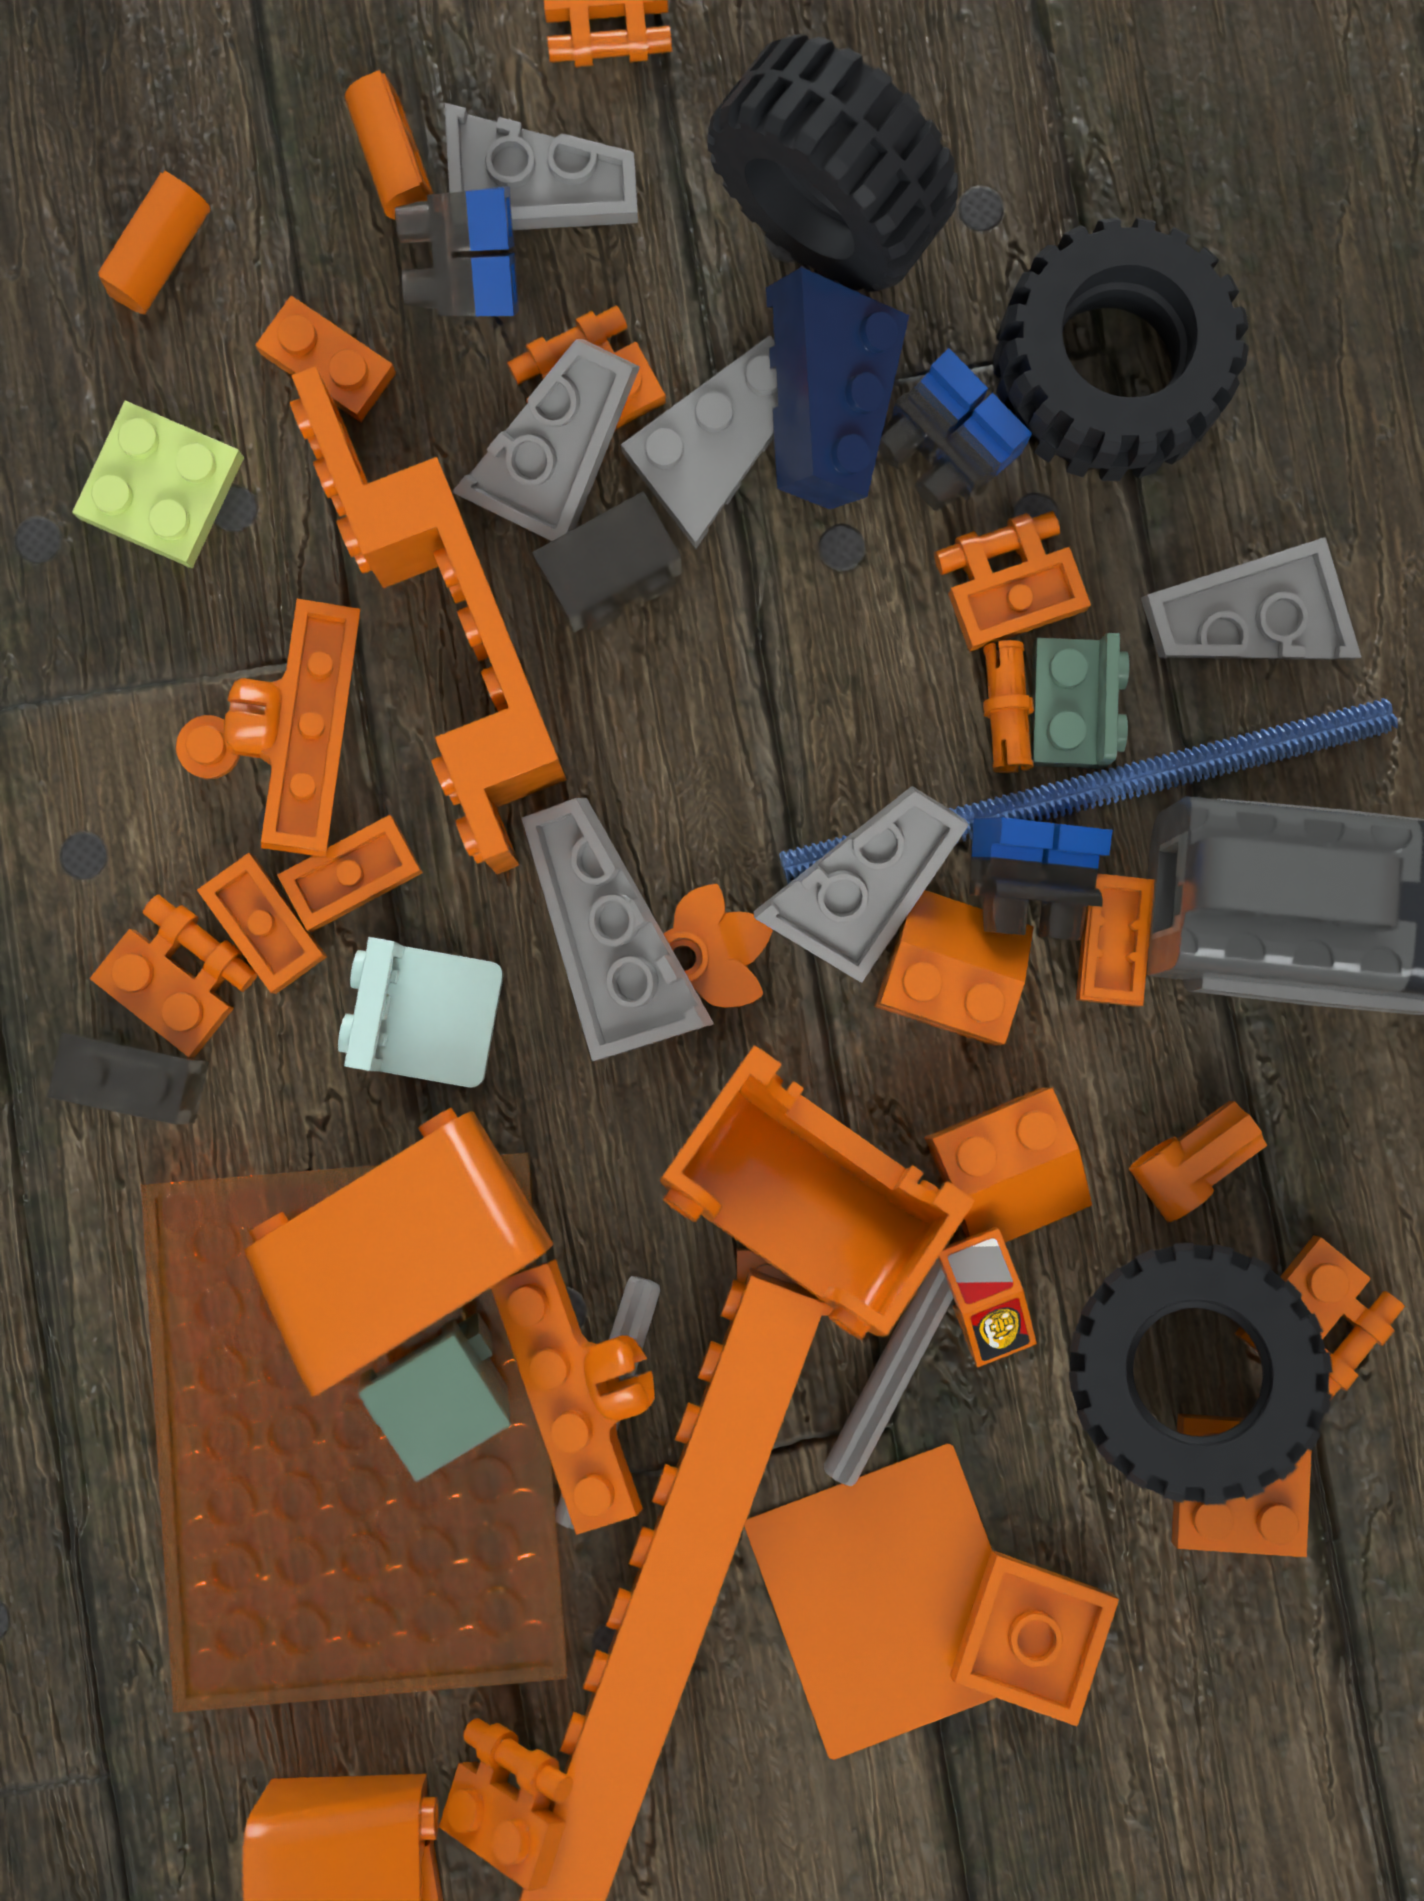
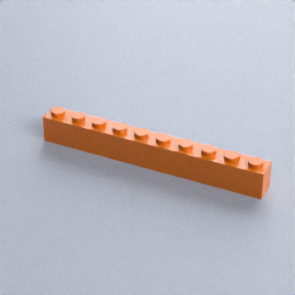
(677, 1578)

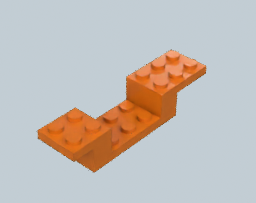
(405, 529)

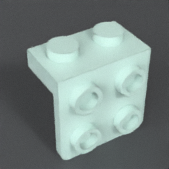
(421, 1013)

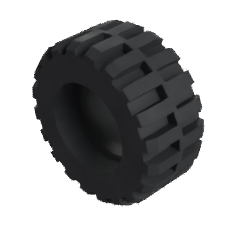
(833, 162)
(1163, 285)
(1291, 1357)

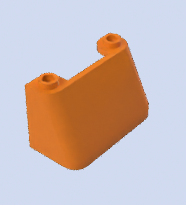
(813, 1198)
(394, 1250)
(339, 1839)

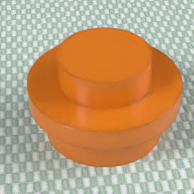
(203, 748)

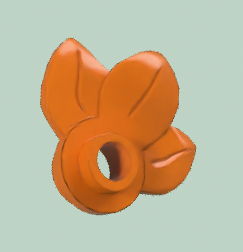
(722, 947)

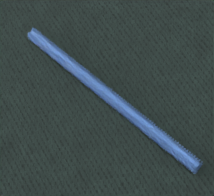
(1289, 739)

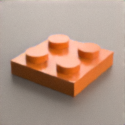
(1257, 1525)
(1034, 1638)

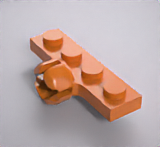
(299, 726)
(575, 1394)

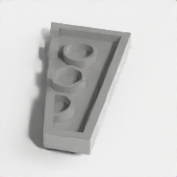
(612, 948)

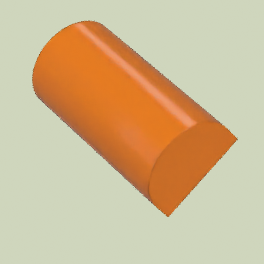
(387, 142)
(153, 243)

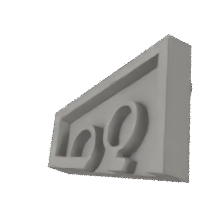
(549, 177)
(708, 441)
(554, 447)
(1257, 610)
(867, 884)

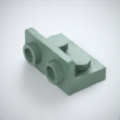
(1078, 702)

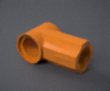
(1183, 1170)

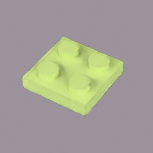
(158, 484)

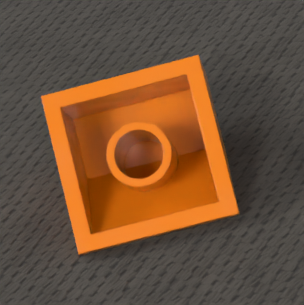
(955, 972)
(1014, 1164)

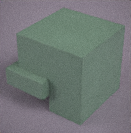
(439, 1397)

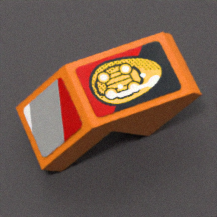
(987, 1296)

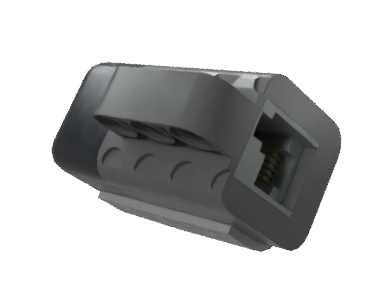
(1289, 904)

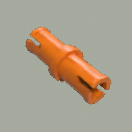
(1008, 706)

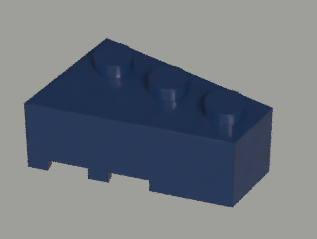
(833, 385)

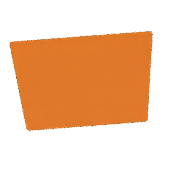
(877, 1596)

